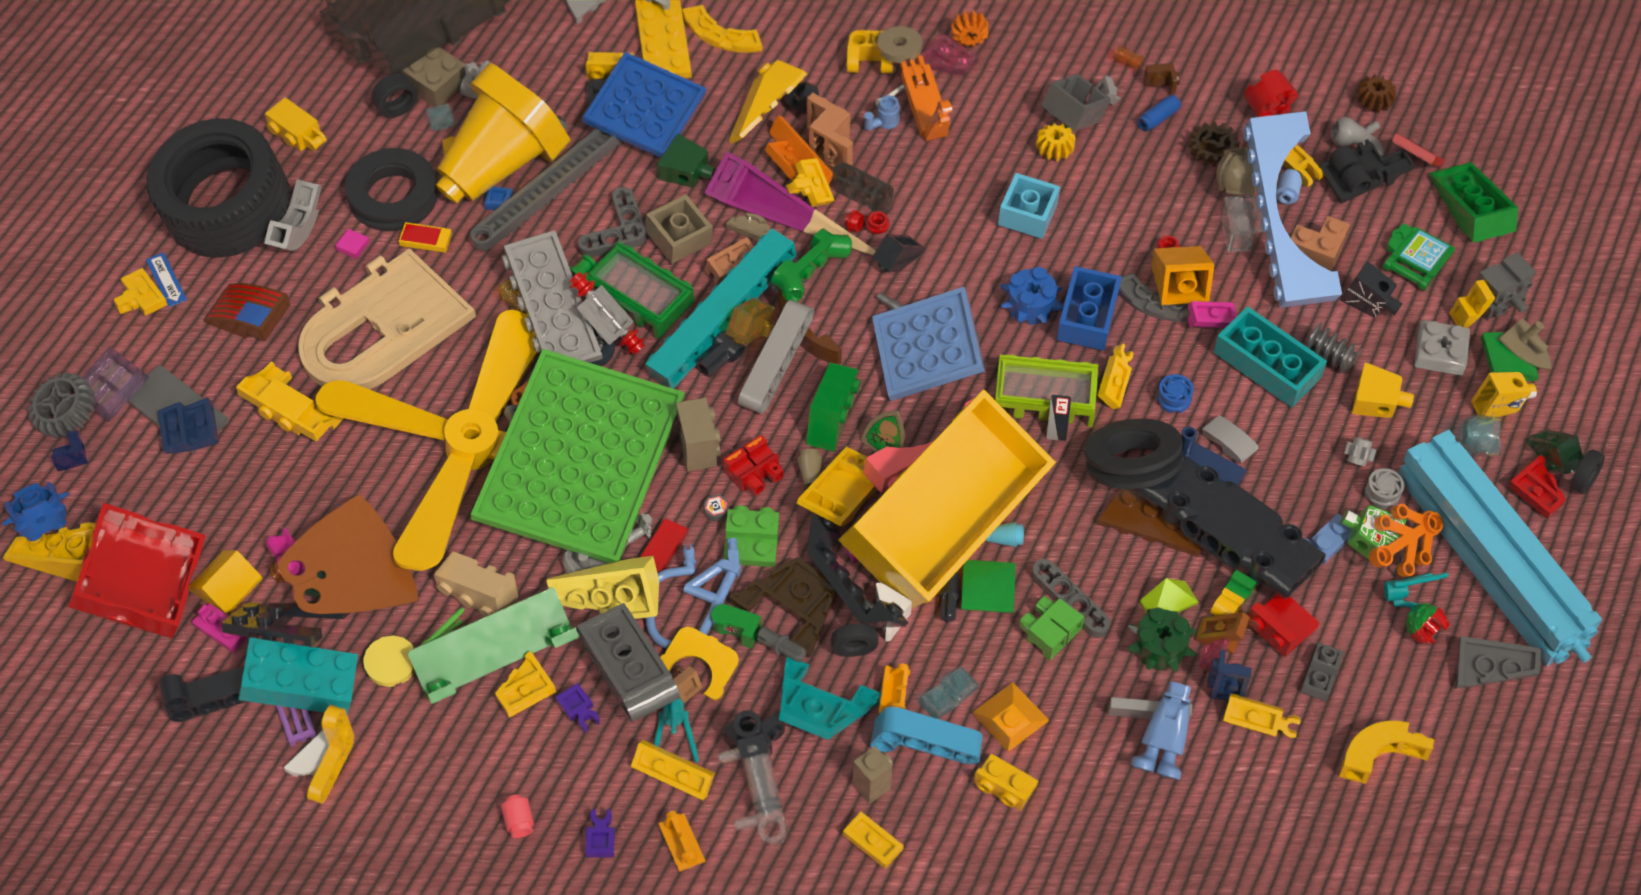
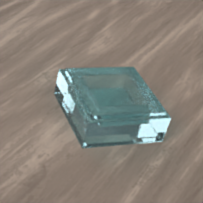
(440, 117)

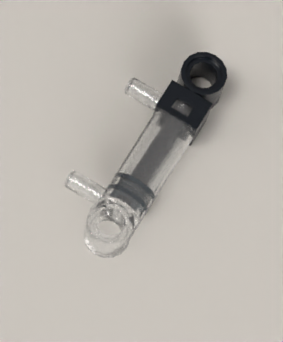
(760, 777)

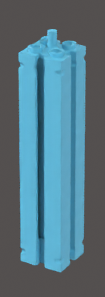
(1500, 549)

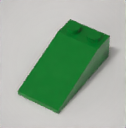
(1475, 202)

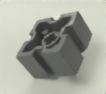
(1508, 284)

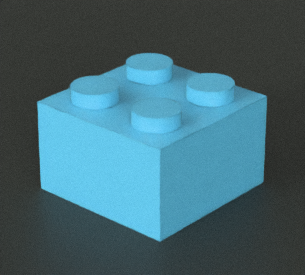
(1029, 205)

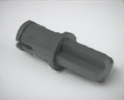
(781, 644)

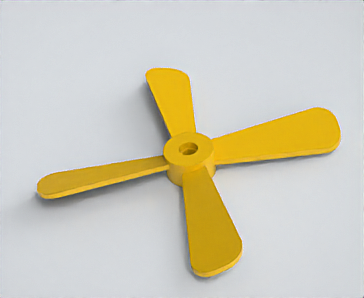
(469, 434)

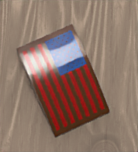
(248, 310)

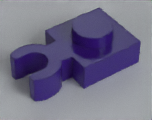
(577, 704)
(600, 838)

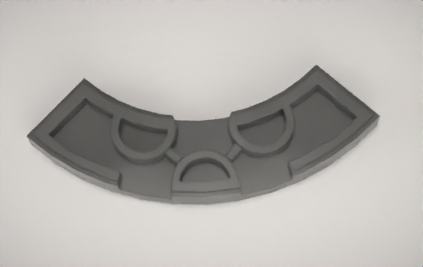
(1147, 302)

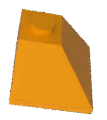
(1010, 717)

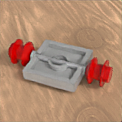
(605, 314)

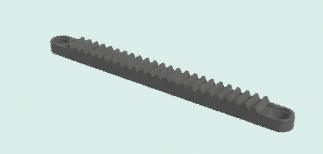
(543, 188)

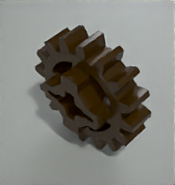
(1213, 143)

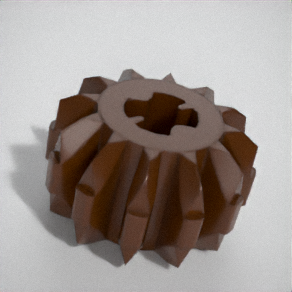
(1376, 93)

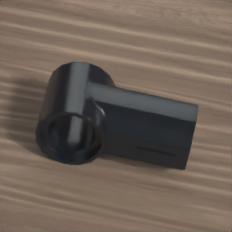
(722, 351)

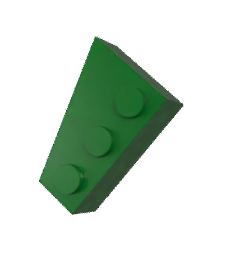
(831, 406)

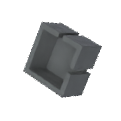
(1067, 98)

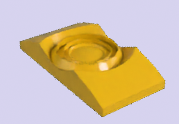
(839, 489)

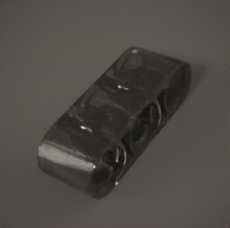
(863, 188)

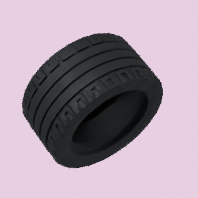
(197, 154)

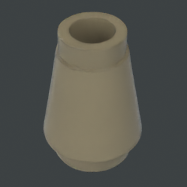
(810, 465)

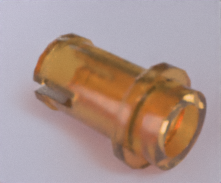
(1128, 57)

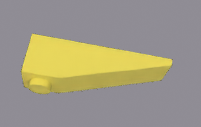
(609, 585)

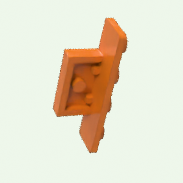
(791, 149)

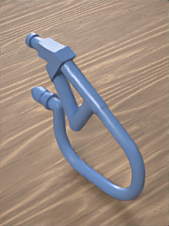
(731, 568)

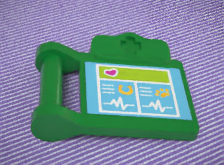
(1418, 251)

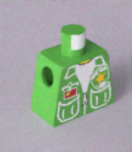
(1364, 534)

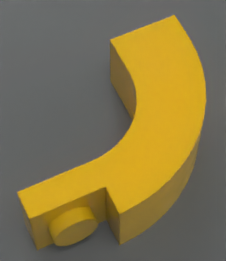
(1381, 739)

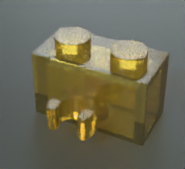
(751, 321)

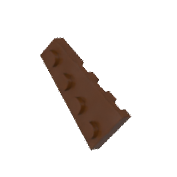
(1137, 516)

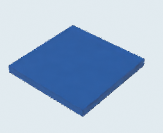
(644, 104)

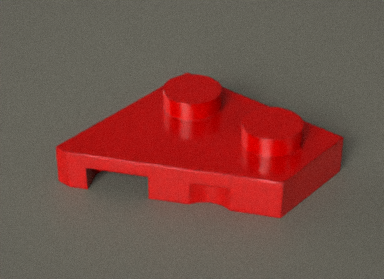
(1538, 488)

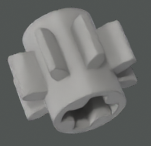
(1360, 451)

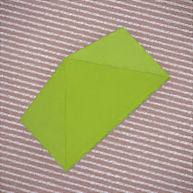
(1170, 595)

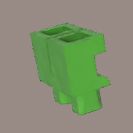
(1054, 628)

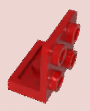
(1282, 623)

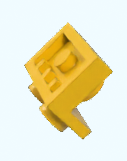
(601, 64)
(1005, 782)

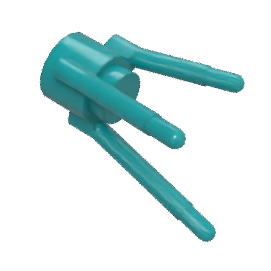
(1398, 589)
(674, 715)

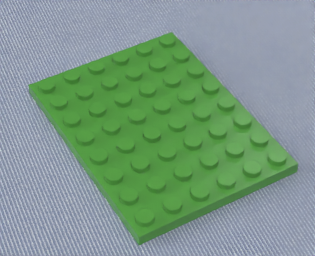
(578, 457)

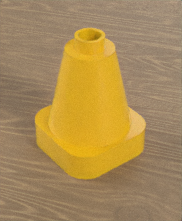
(498, 136)

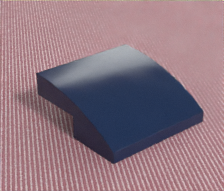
(188, 426)

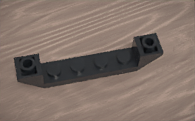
(822, 539)

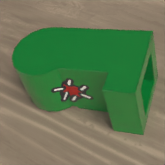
(737, 623)

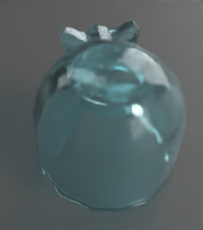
(1481, 434)

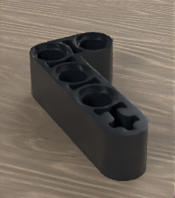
(194, 699)

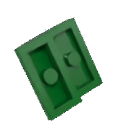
(1502, 360)
(988, 586)

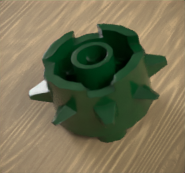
(1162, 639)

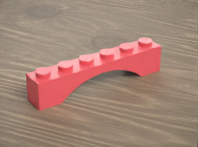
(888, 463)

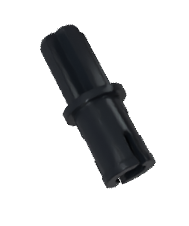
(949, 599)

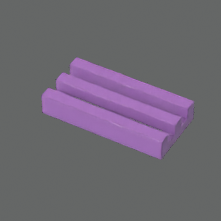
(302, 735)

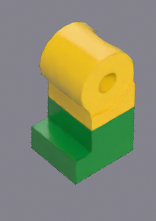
(1234, 595)

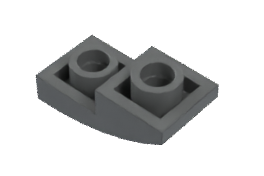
(1322, 671)

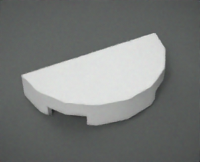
(309, 758)

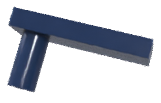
(1204, 457)

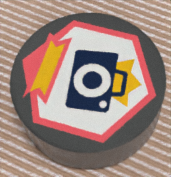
(716, 507)

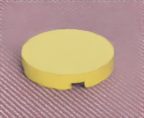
(388, 661)

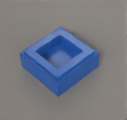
(496, 197)

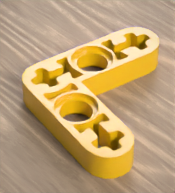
(340, 741)

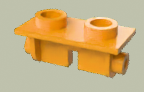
(894, 687)
(681, 841)

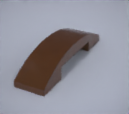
(822, 347)

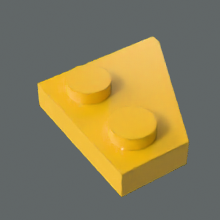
(524, 687)

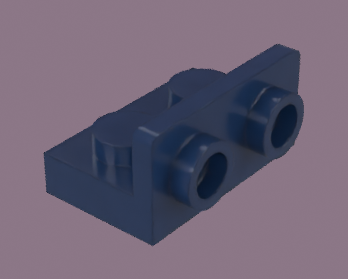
(1227, 678)

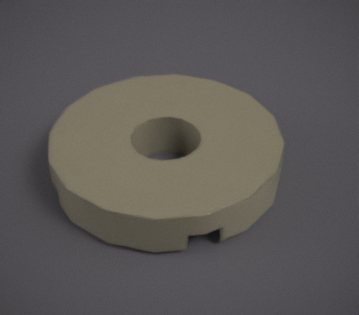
(900, 35)

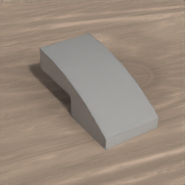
(1232, 439)

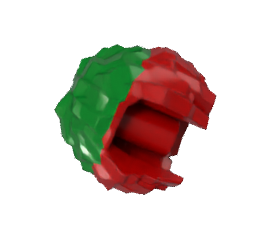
(1425, 621)

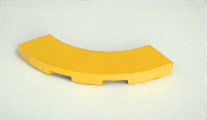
(727, 39)

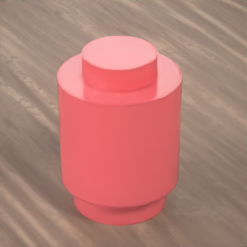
(517, 816)

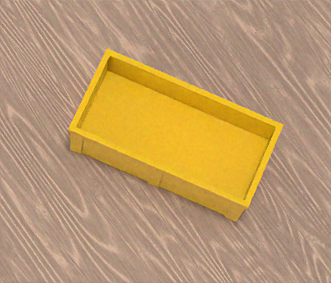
(948, 501)

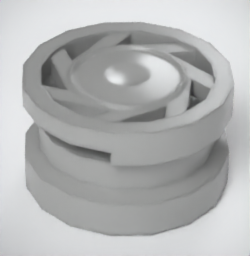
(1384, 488)

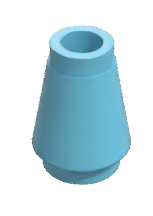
(1008, 534)

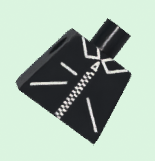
(1372, 292)

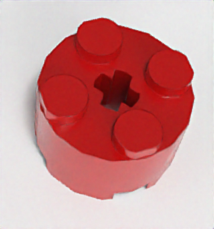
(1271, 95)

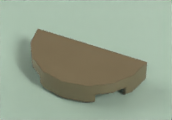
(749, 225)

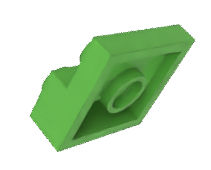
(755, 535)

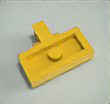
(811, 183)
(140, 294)

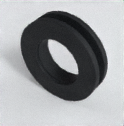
(384, 164)
(1134, 472)

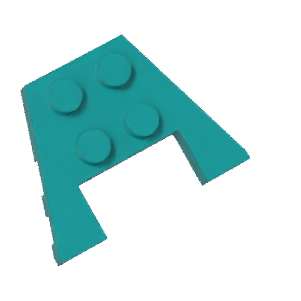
(817, 709)

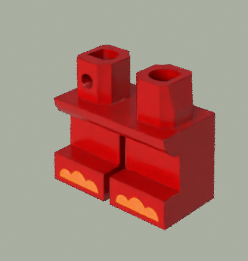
(753, 464)

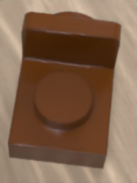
(1162, 75)

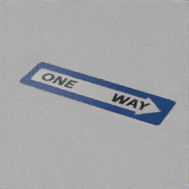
(166, 279)

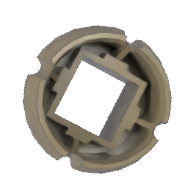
(1235, 172)

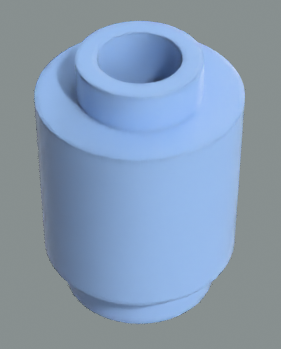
(1288, 186)

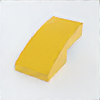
(1471, 307)

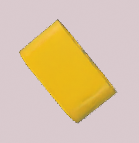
(863, 47)

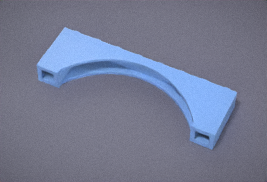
(1295, 275)

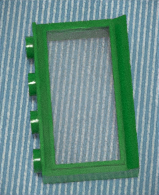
(642, 288)

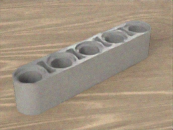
(776, 356)

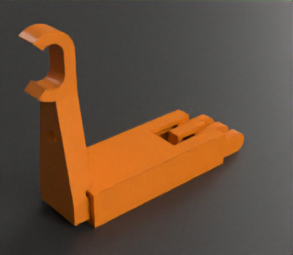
(925, 100)

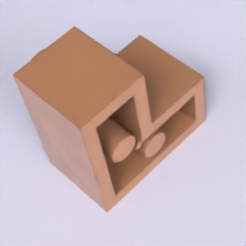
(1322, 246)

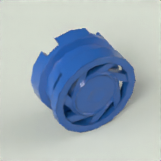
(1175, 394)

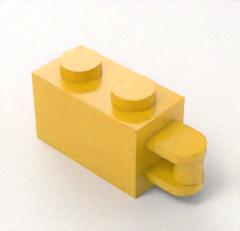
(294, 126)

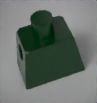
(684, 163)

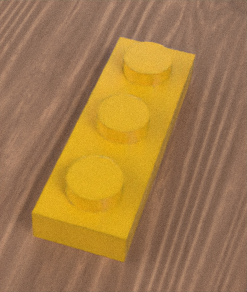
(673, 769)

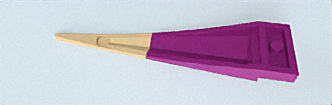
(751, 191)

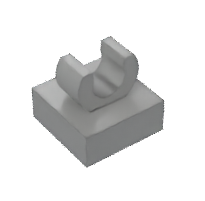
(1107, 86)

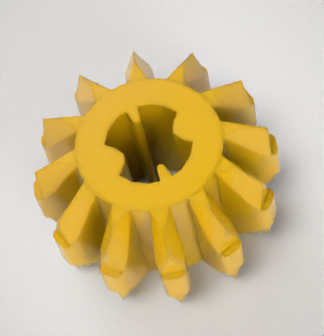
(1055, 141)

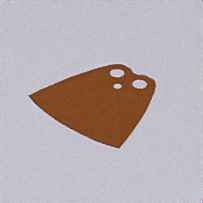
(357, 559)

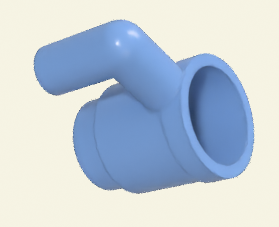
(887, 114)

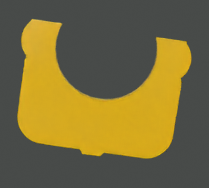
(696, 644)

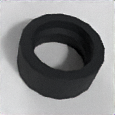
(389, 85)

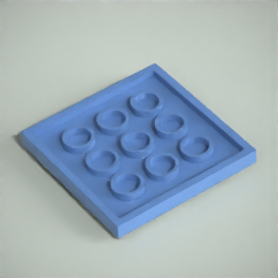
(928, 343)

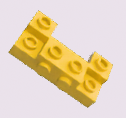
(284, 404)

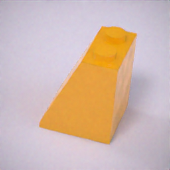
(1182, 274)

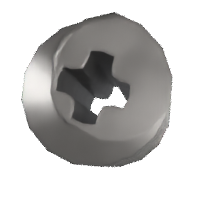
(1332, 349)

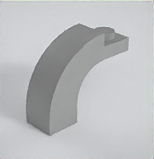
(299, 220)

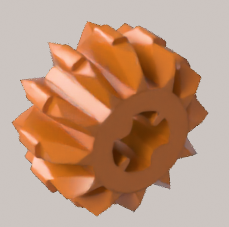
(969, 28)

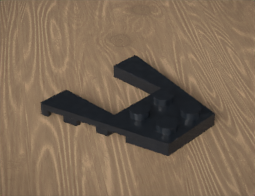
(270, 622)

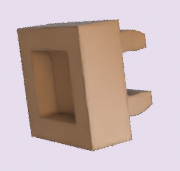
(687, 683)

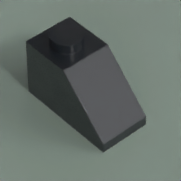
(897, 252)

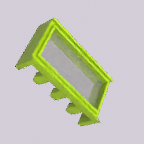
(1031, 382)

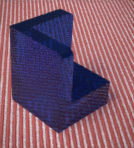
(70, 455)

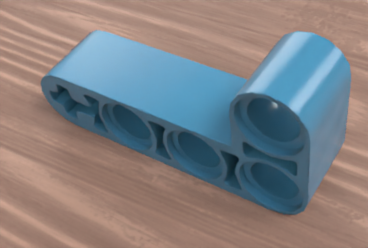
(927, 734)

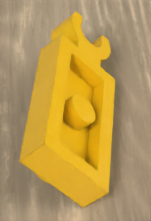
(1116, 377)
(1259, 716)

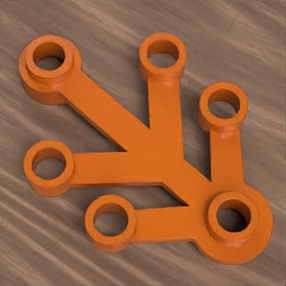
(1428, 525)

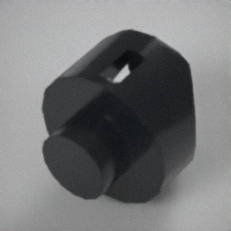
(803, 91)

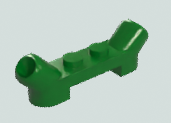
(824, 245)

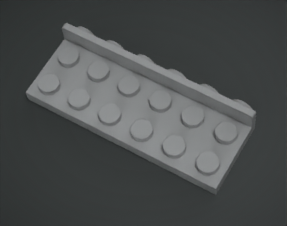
(551, 307)

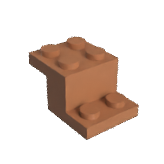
(829, 131)

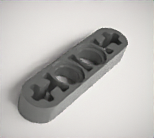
(1074, 595)

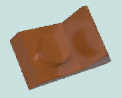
(1223, 626)

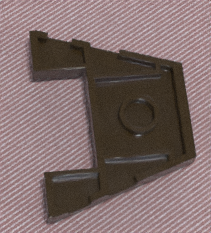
(798, 591)

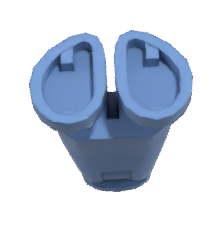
(1167, 732)

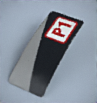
(1058, 417)

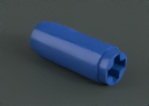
(1159, 113)

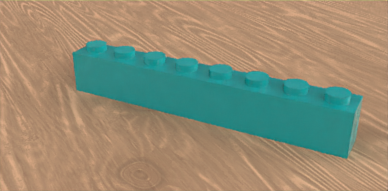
(713, 314)

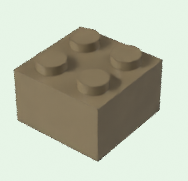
(436, 76)
(678, 228)
(698, 434)

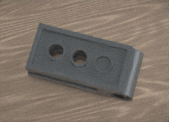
(628, 662)

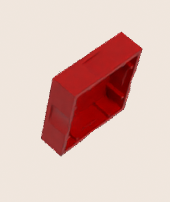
(137, 571)

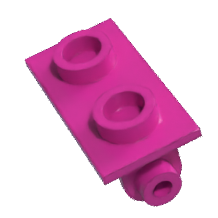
(279, 545)

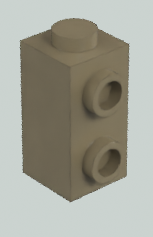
(872, 774)

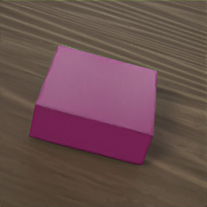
(352, 243)

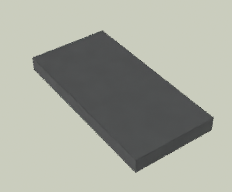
(165, 390)

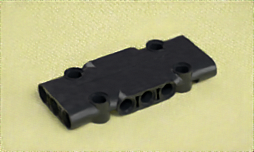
(1235, 527)

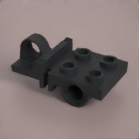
(1362, 169)

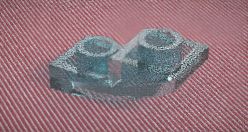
(949, 694)

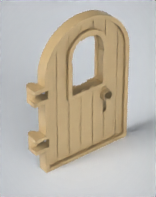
(393, 305)

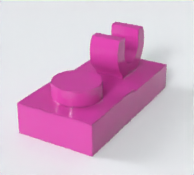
(1211, 314)
(209, 623)

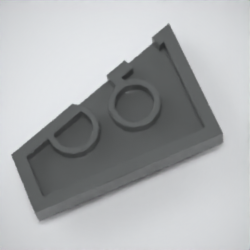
(1494, 662)

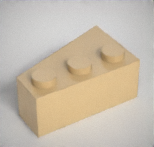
(476, 585)

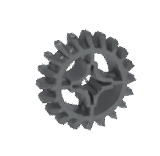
(67, 409)

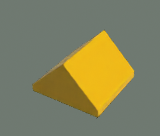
(226, 581)

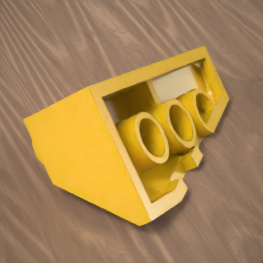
(767, 88)
(53, 553)

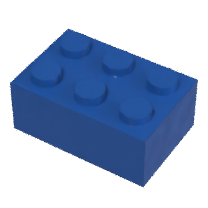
(1089, 308)

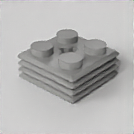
(1442, 347)

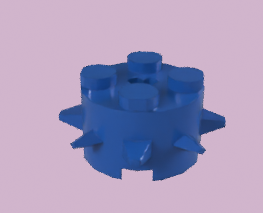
(1032, 296)
(36, 510)

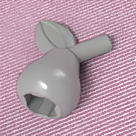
(1348, 132)

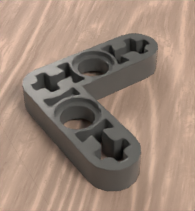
(626, 227)

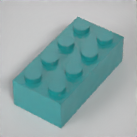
(1269, 356)
(297, 676)

